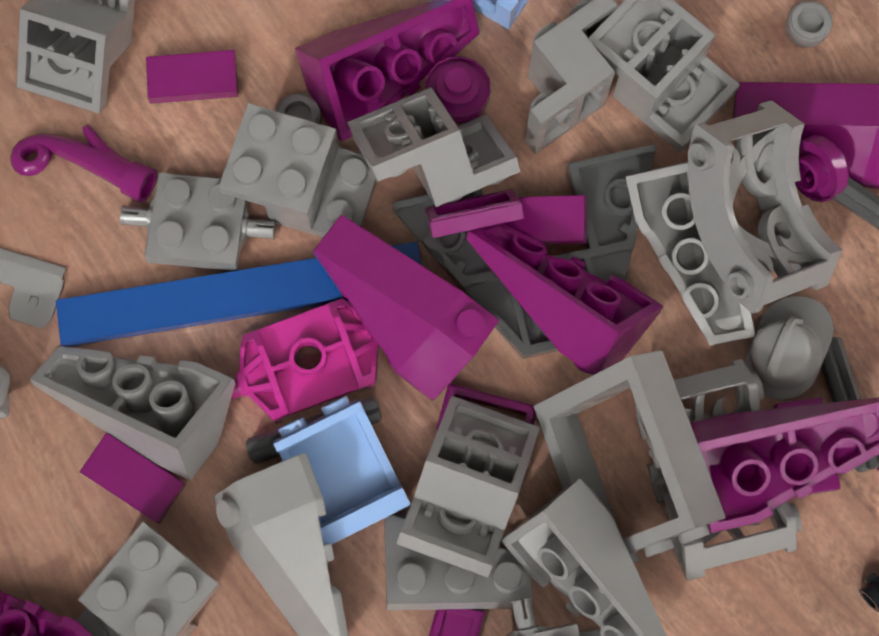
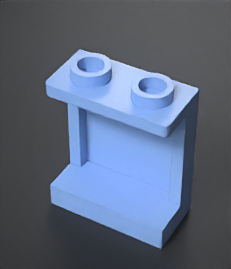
(348, 467)

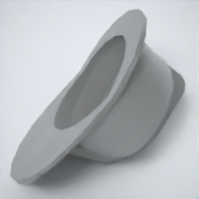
(790, 346)

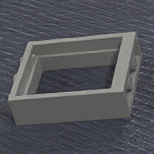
(668, 433)

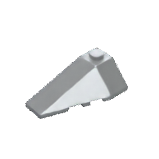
(666, 218)
(152, 407)
(279, 537)
(585, 558)

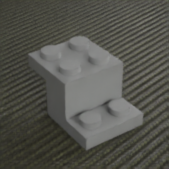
(70, 48)
(663, 67)
(567, 73)
(443, 155)
(297, 172)
(468, 486)
(146, 590)

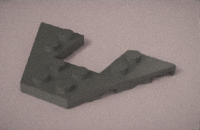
(609, 243)

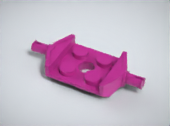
(282, 387)

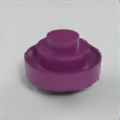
(460, 86)
(821, 169)

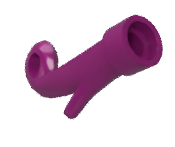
(98, 158)

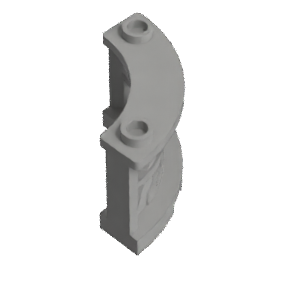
(787, 231)
(785, 519)

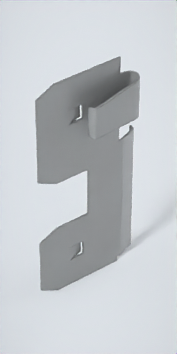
(35, 284)

